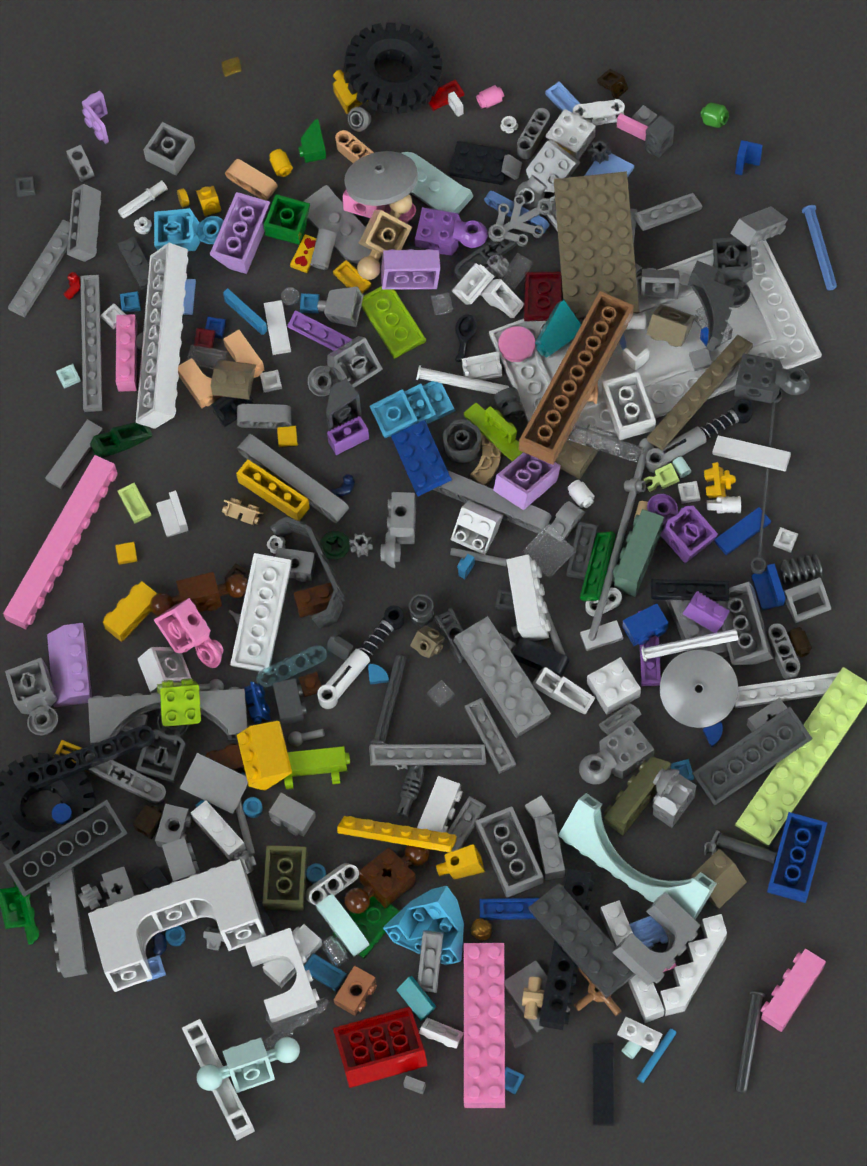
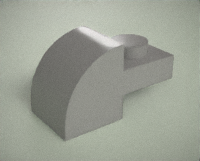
(567, 518)

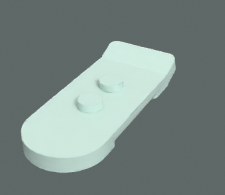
(437, 188)

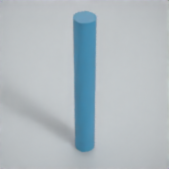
(656, 1055)

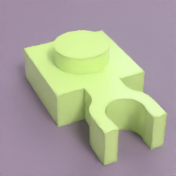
(664, 476)

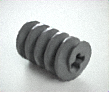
(800, 567)

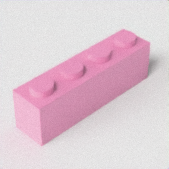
(126, 352)
(793, 989)

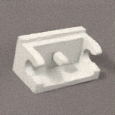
(473, 283)
(482, 366)

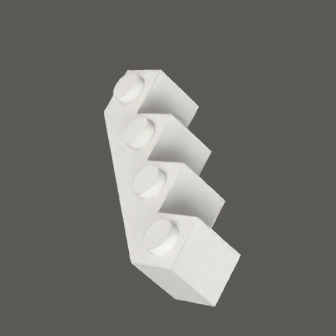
(690, 975)

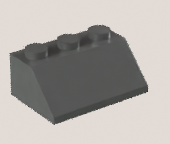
(342, 404)

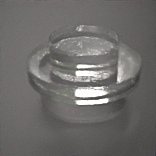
(290, 296)

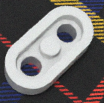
(613, 592)

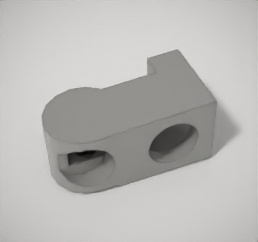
(80, 163)

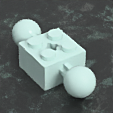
(248, 1064)

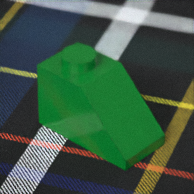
(312, 144)

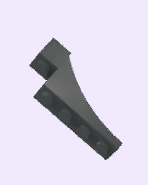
(715, 299)

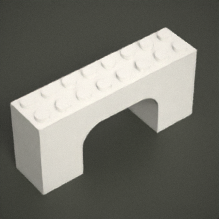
(129, 924)

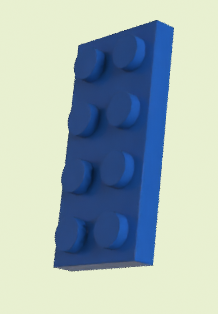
(421, 458)

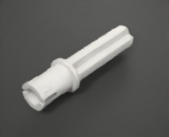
(143, 199)

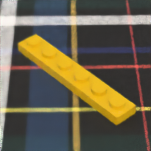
(396, 834)

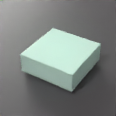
(68, 376)

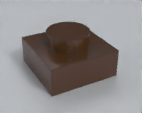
(310, 684)

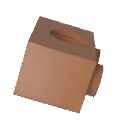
(356, 979)

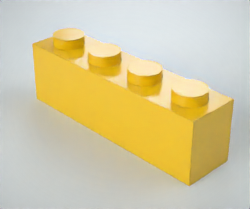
(273, 490)

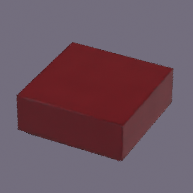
(205, 338)

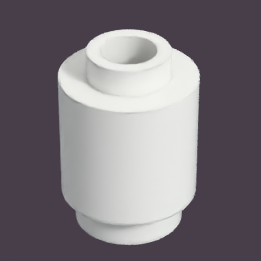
(581, 494)

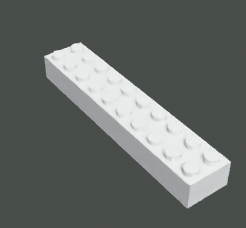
(162, 336)

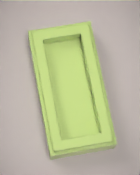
(134, 503)

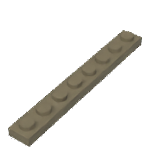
(699, 392)

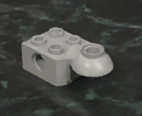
(549, 164)
(351, 361)
(400, 526)
(34, 695)
(618, 753)
(672, 796)

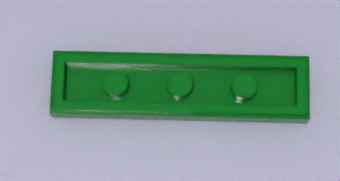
(597, 566)

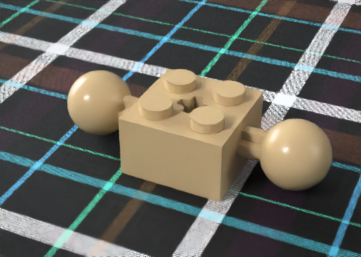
(374, 240)

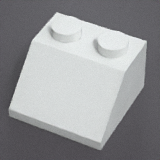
(161, 665)

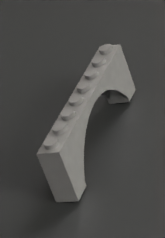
(112, 713)

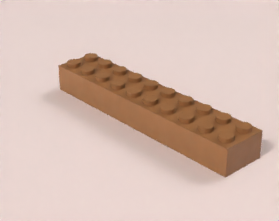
(576, 378)

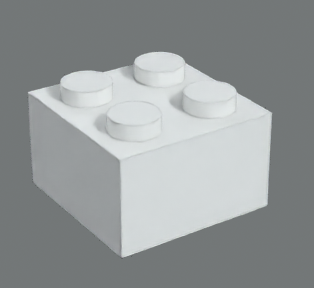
(613, 686)

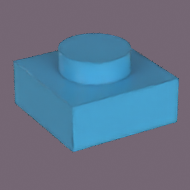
(465, 566)

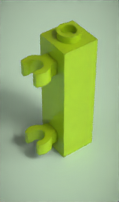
(317, 762)

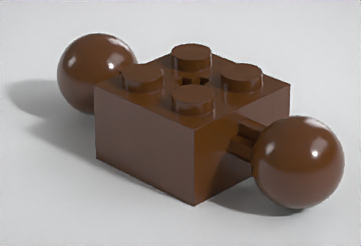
(202, 592)
(385, 878)

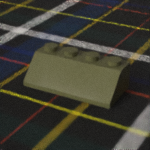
(635, 797)

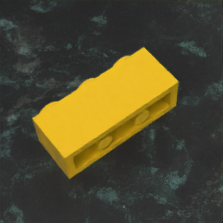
(129, 611)

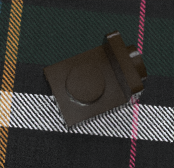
(614, 82)

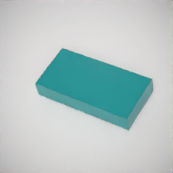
(416, 998)

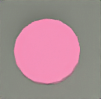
(516, 344)

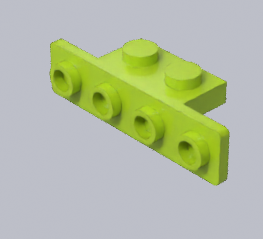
(495, 429)

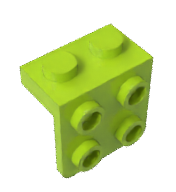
(179, 702)

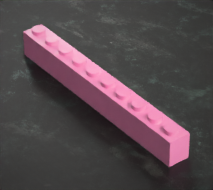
(60, 542)

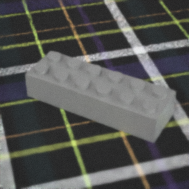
(501, 677)

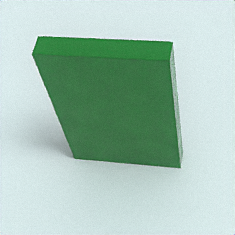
(372, 923)

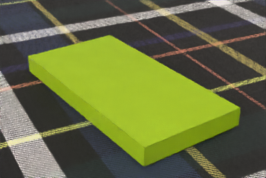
(392, 321)

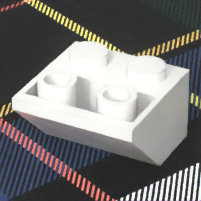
(476, 527)

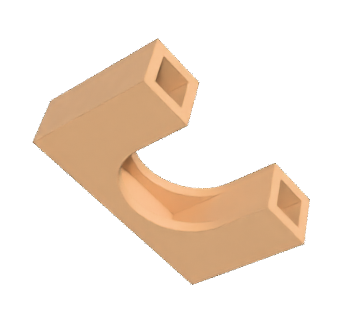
(200, 385)

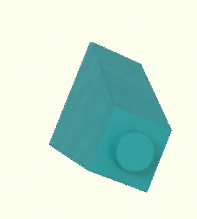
(558, 330)

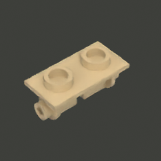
(234, 508)

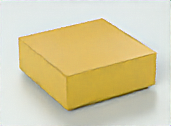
(287, 436)
(126, 553)

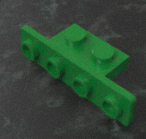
(18, 912)

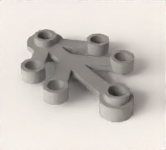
(518, 222)

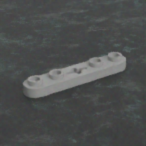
(138, 784)

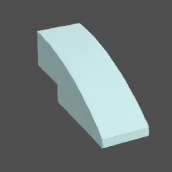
(342, 925)

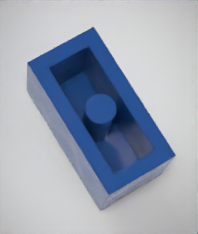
(645, 625)

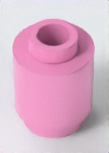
(490, 97)

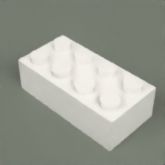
(527, 598)

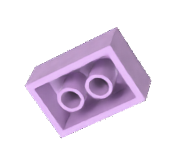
(410, 269)
(525, 480)

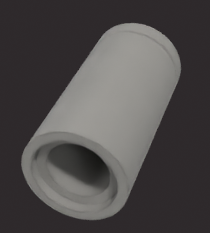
(323, 249)

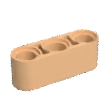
(351, 146)
(251, 179)

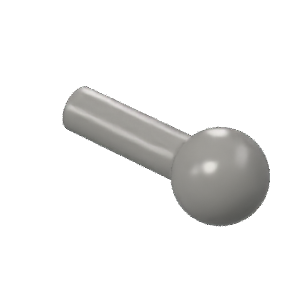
(215, 683)
(296, 738)

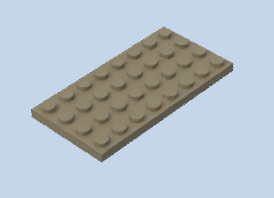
(595, 240)

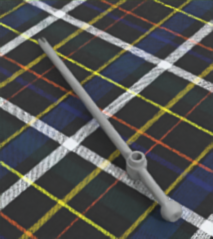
(634, 487)

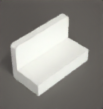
(172, 515)

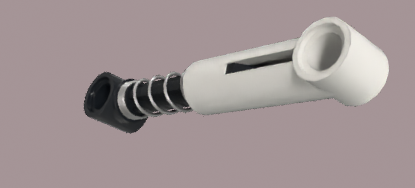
(359, 659)

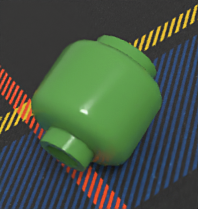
(714, 115)

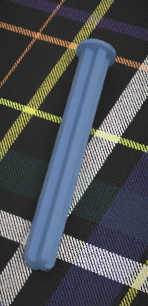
(820, 247)

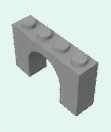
(679, 929)

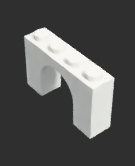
(284, 946)

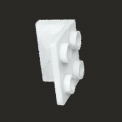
(572, 133)

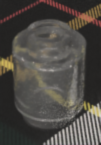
(335, 951)

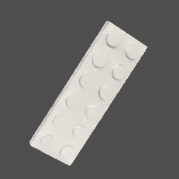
(261, 612)

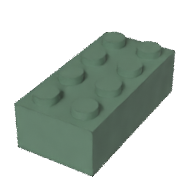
(638, 552)

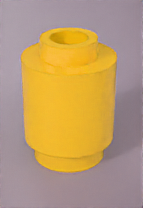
(280, 163)

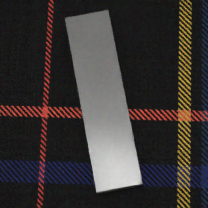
(668, 211)
(73, 455)
(490, 735)

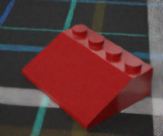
(380, 1047)

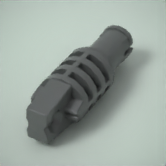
(410, 789)

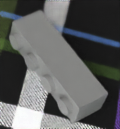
(84, 223)
(759, 226)

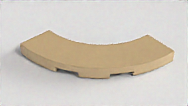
(488, 463)

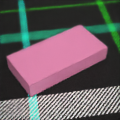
(631, 126)

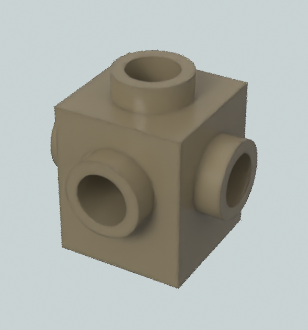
(427, 642)

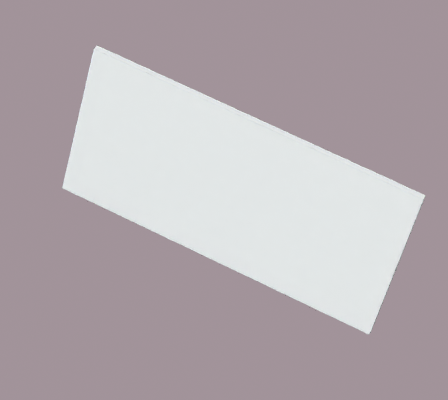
(767, 320)

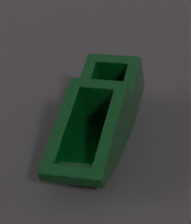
(119, 439)

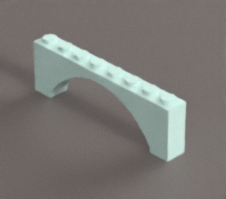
(587, 834)

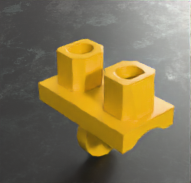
(720, 480)

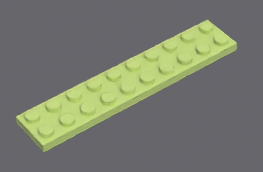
(798, 770)

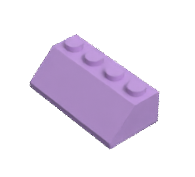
(241, 232)
(69, 665)

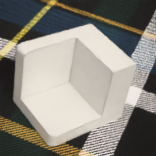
(635, 357)

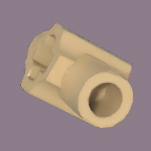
(533, 998)

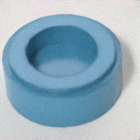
(252, 807)
(315, 873)
(175, 936)

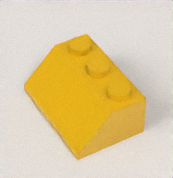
(264, 755)

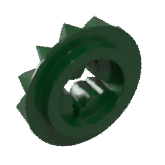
(332, 537)

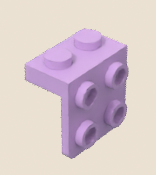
(93, 109)

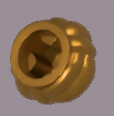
(481, 929)

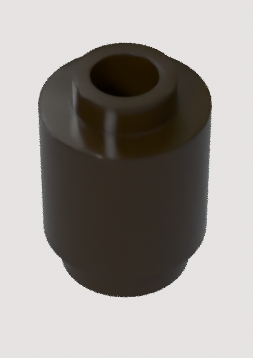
(799, 642)

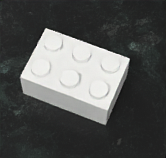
(628, 406)

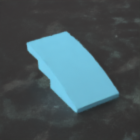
(411, 407)

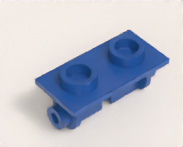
(260, 710)

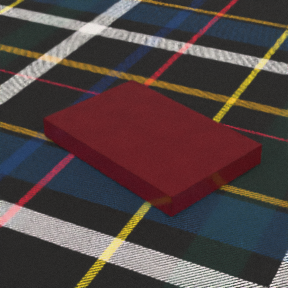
(542, 294)

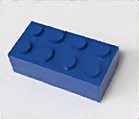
(797, 857)

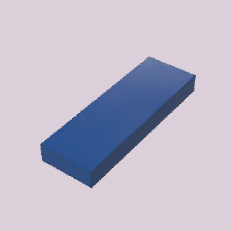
(741, 531)
(506, 908)

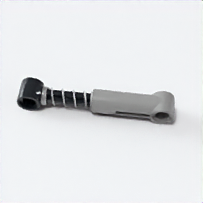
(697, 436)

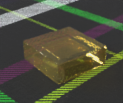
(231, 66)

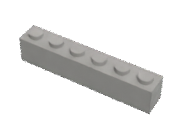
(67, 925)

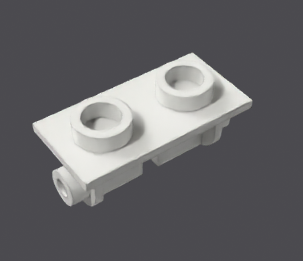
(640, 1034)

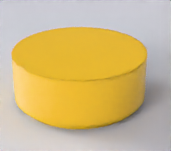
(183, 197)

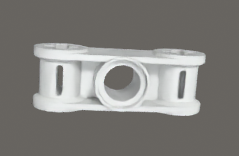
(600, 111)

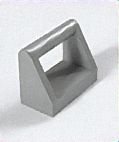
(802, 591)

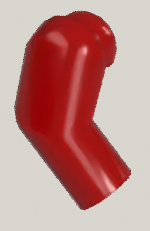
(75, 285)

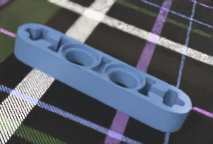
(494, 200)

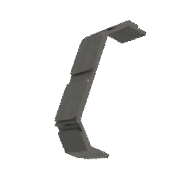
(331, 615)

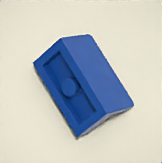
(748, 153)
(769, 588)

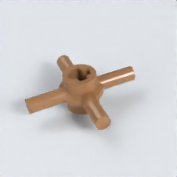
(596, 996)

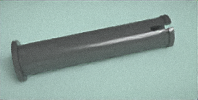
(746, 848)

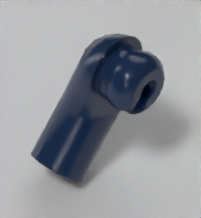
(346, 486)
(160, 943)

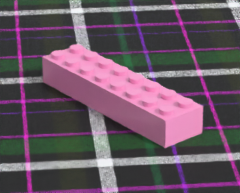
(484, 1025)

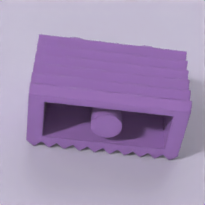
(348, 435)
(706, 612)

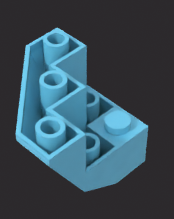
(431, 911)

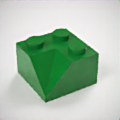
(287, 219)

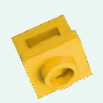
(209, 200)

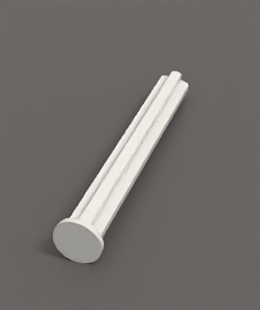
(459, 381)
(689, 644)

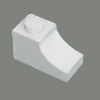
(502, 297)

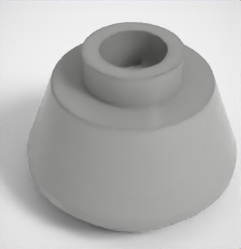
(359, 119)

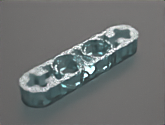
(291, 665)

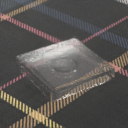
(549, 550)

